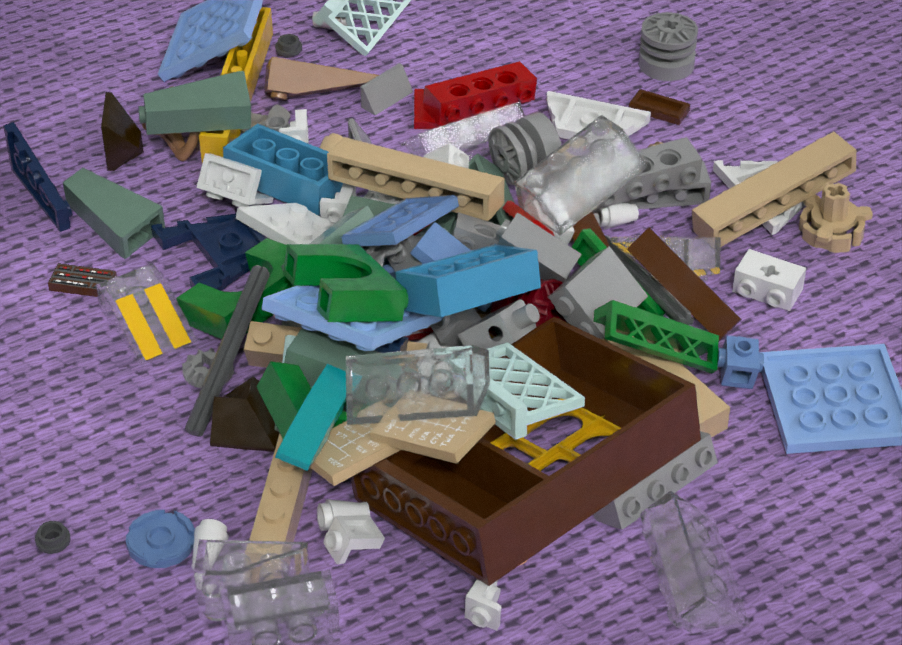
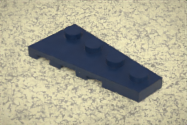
(34, 178)

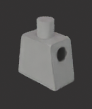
(508, 322)

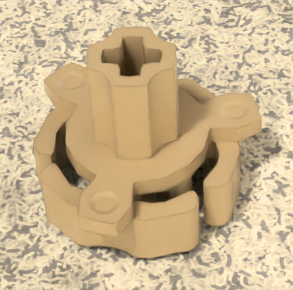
(832, 219)

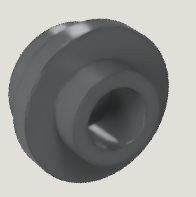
(288, 45)
(51, 530)

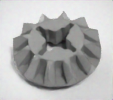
(195, 372)

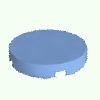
(161, 548)

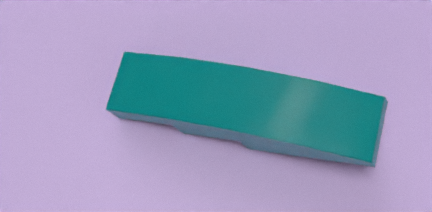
(314, 419)

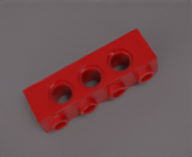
(479, 93)

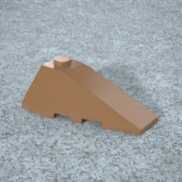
(297, 78)

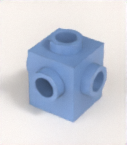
(740, 355)

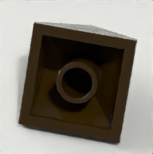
(120, 134)
(243, 420)

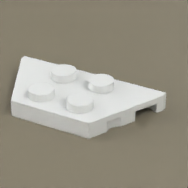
(573, 113)
(736, 174)
(284, 222)

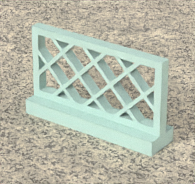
(334, 8)
(510, 409)

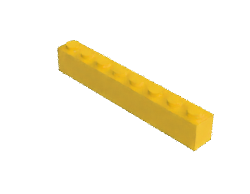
(247, 59)

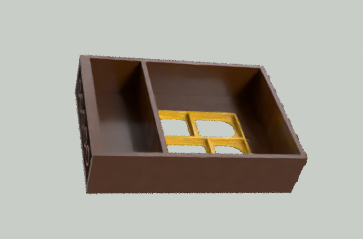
(501, 511)

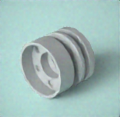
(668, 46)
(522, 144)

